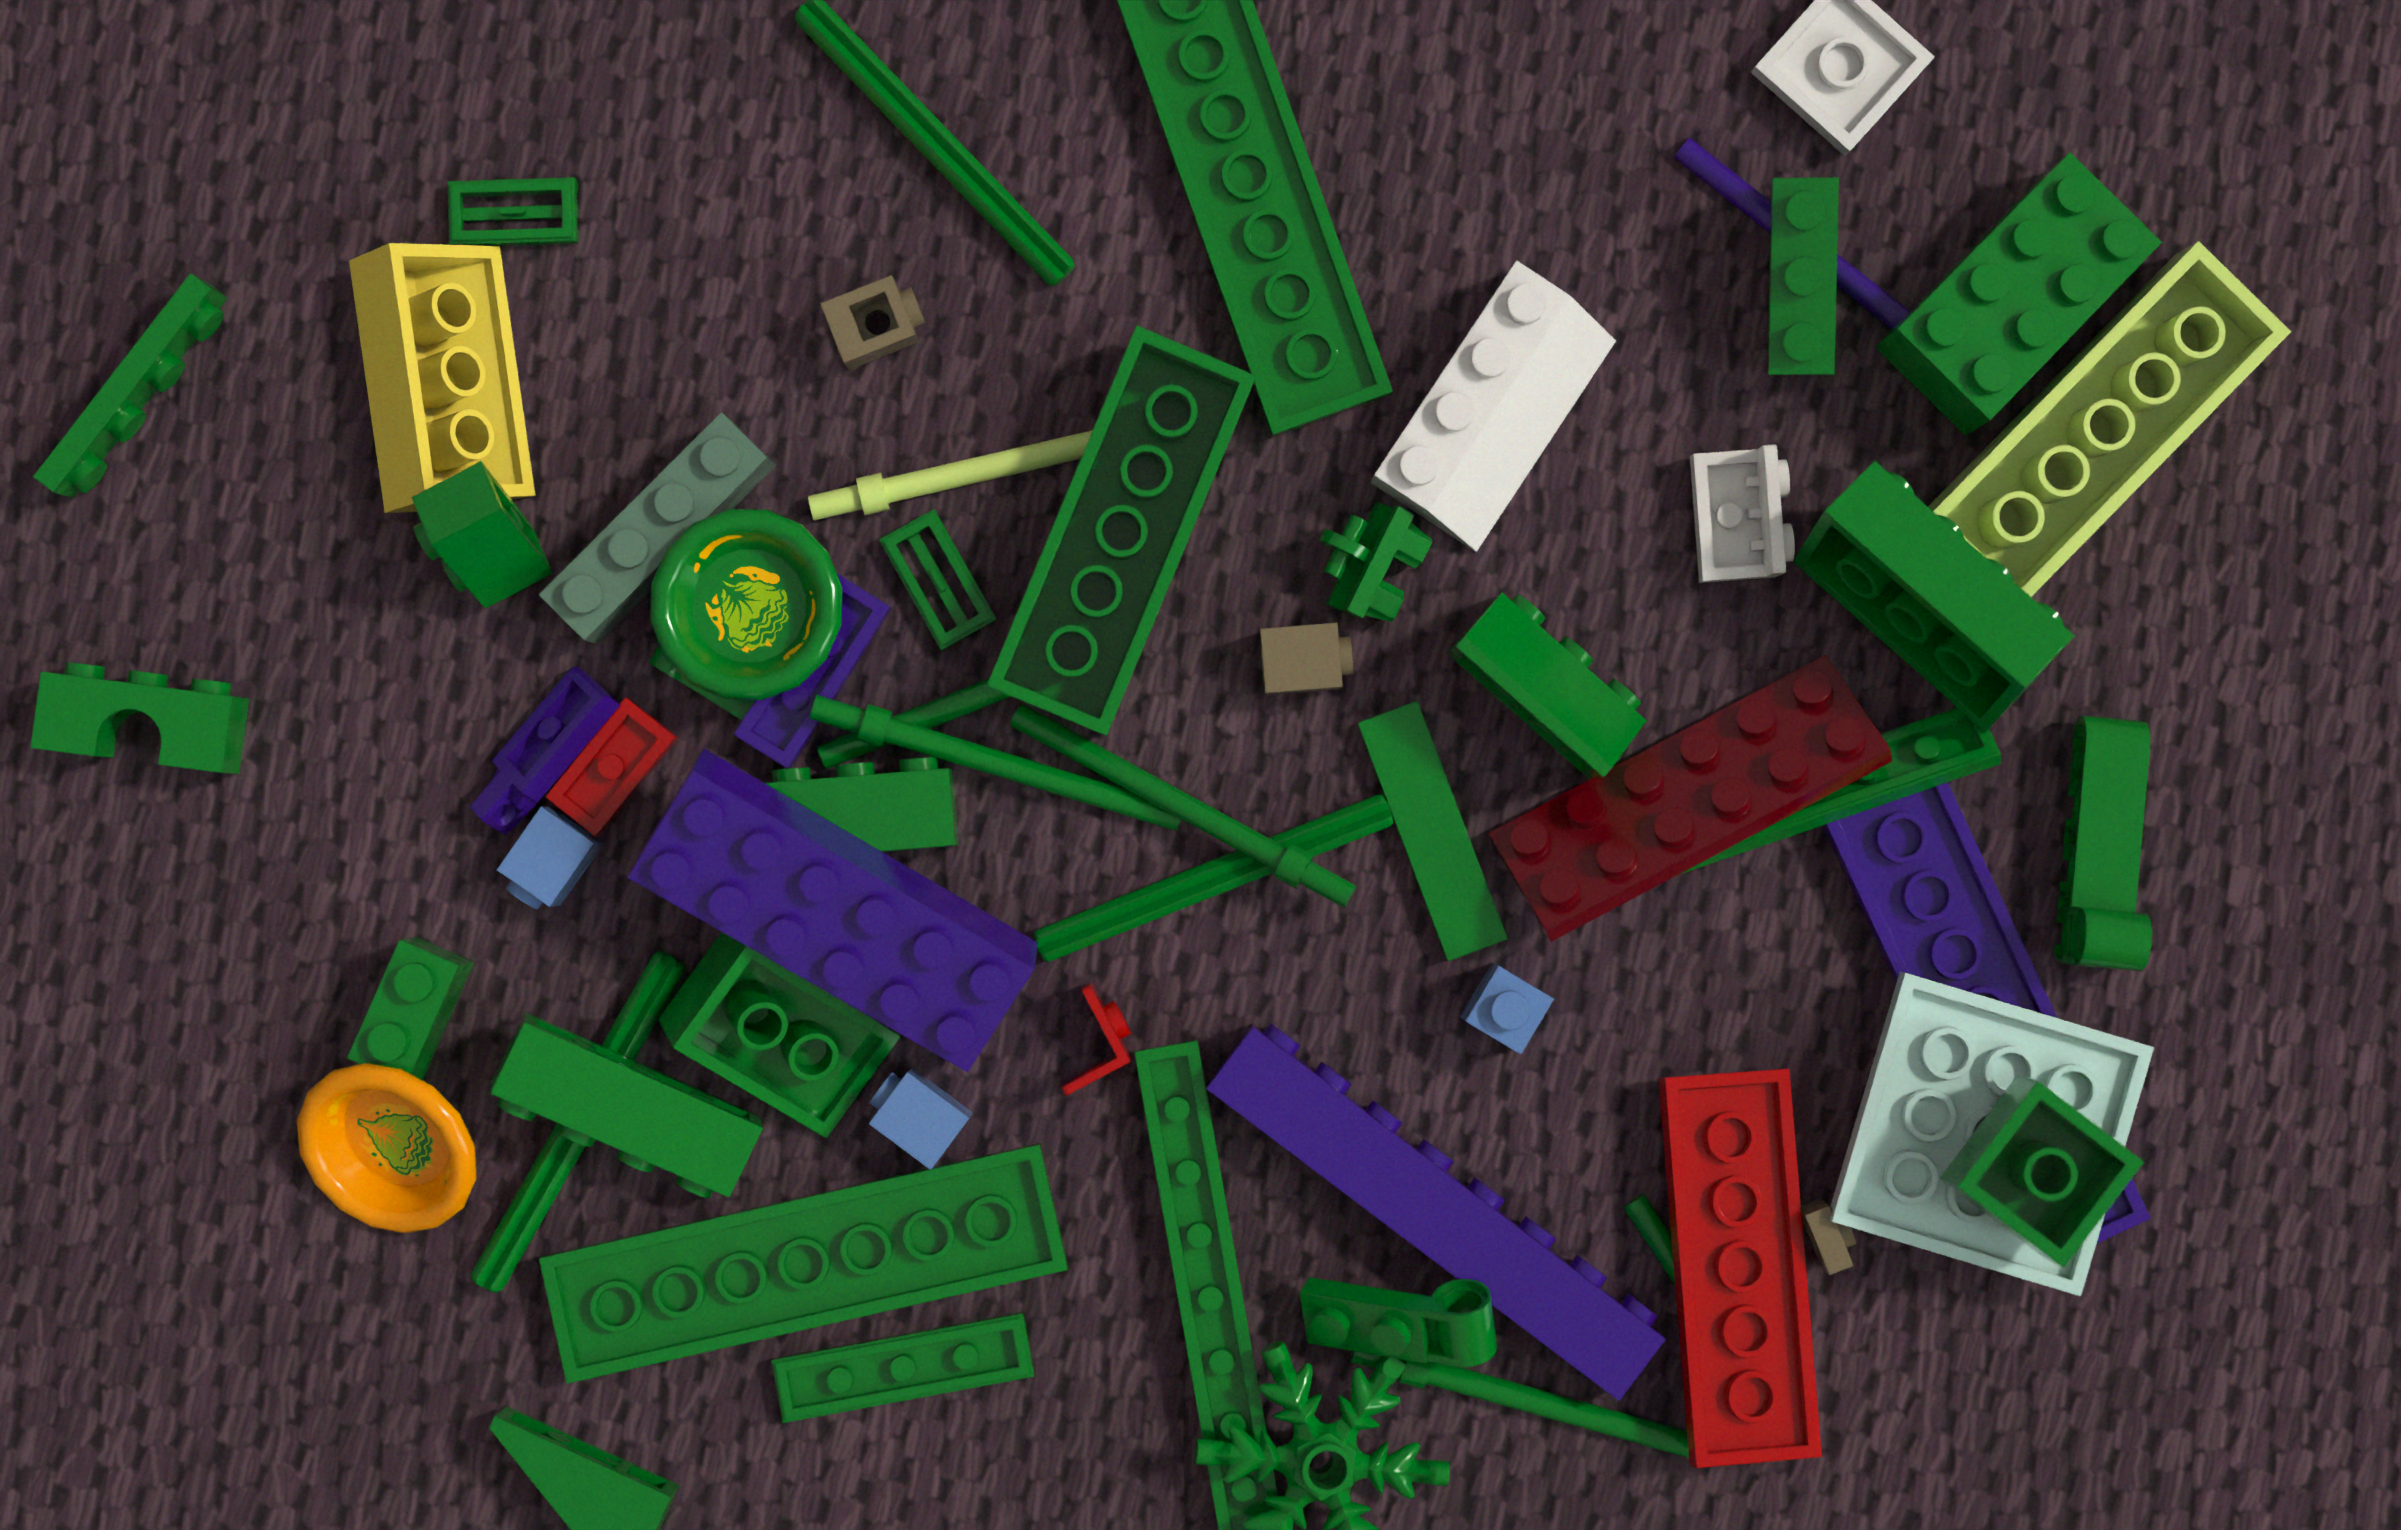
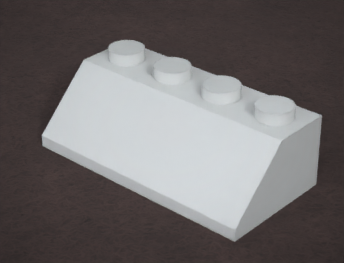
(1495, 407)

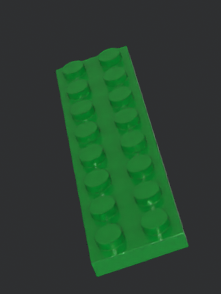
(1257, 208)
(803, 1263)

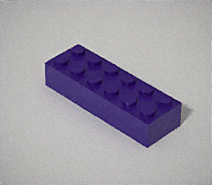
(835, 910)

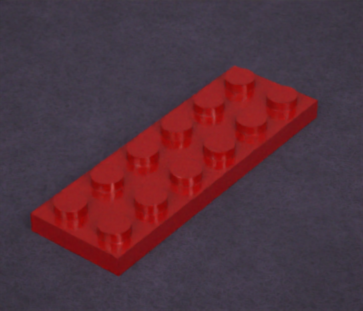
(1739, 1268)

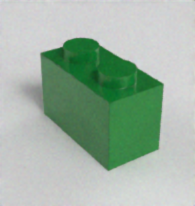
(479, 536)
(411, 1007)

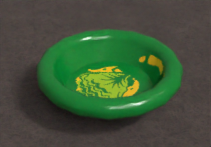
(746, 604)

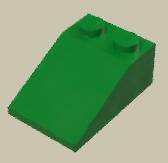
(775, 1034)

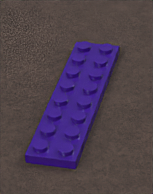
(1944, 916)

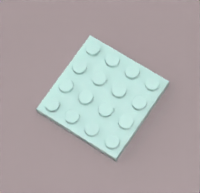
(1930, 1088)

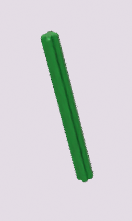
(934, 141)
(1206, 880)
(559, 1152)

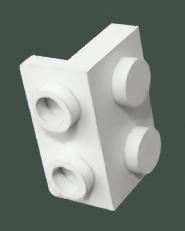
(1741, 514)

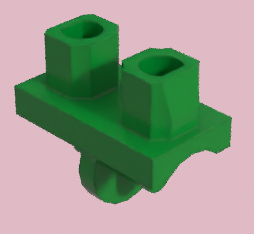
(1363, 557)

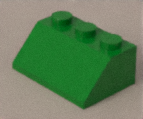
(1549, 685)

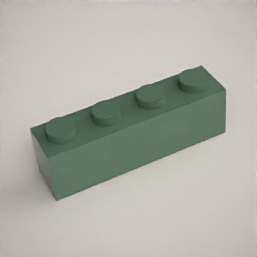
(625, 556)

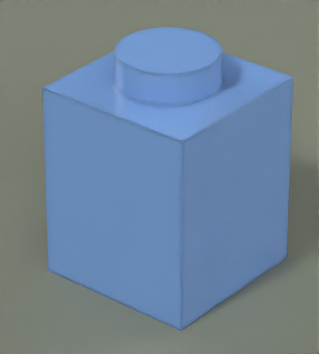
(548, 859)
(1506, 1008)
(918, 1116)

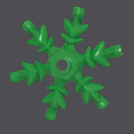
(1346, 1461)

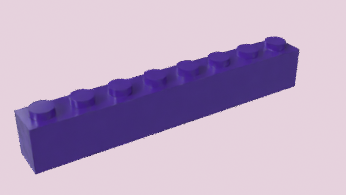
(1435, 1210)

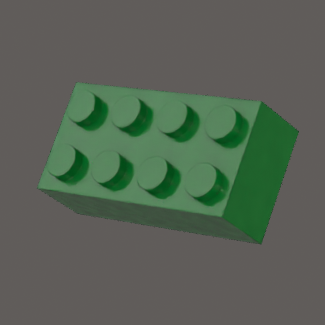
(2018, 294)
(1931, 595)

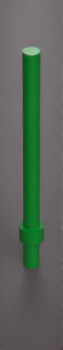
(877, 726)
(1290, 864)
(1538, 1403)

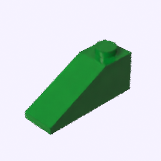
(582, 1481)

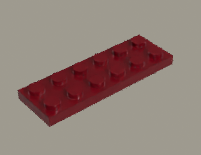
(1690, 797)

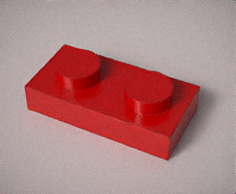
(612, 767)

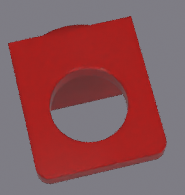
(1115, 1030)

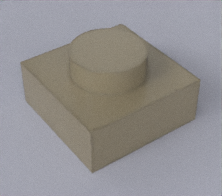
(1827, 1237)

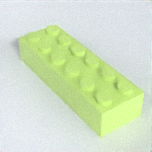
(2111, 417)

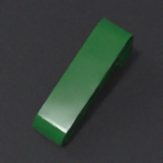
(2105, 847)

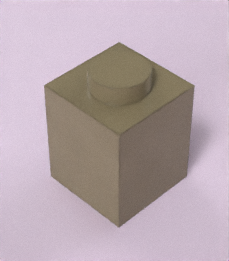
(1304, 658)

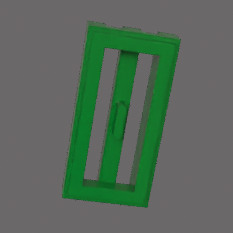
(509, 237)
(964, 626)

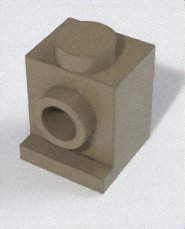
(849, 316)

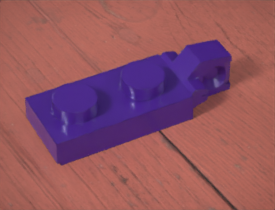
(544, 749)

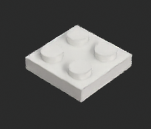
(1842, 67)

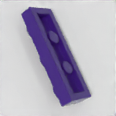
(782, 722)

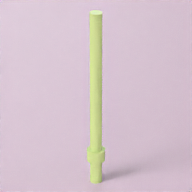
(875, 493)

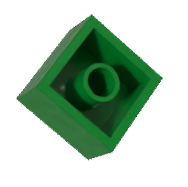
(2042, 1170)

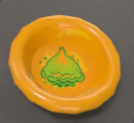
(386, 1148)

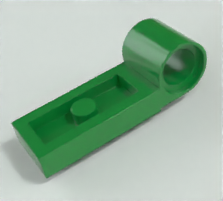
(1443, 1328)

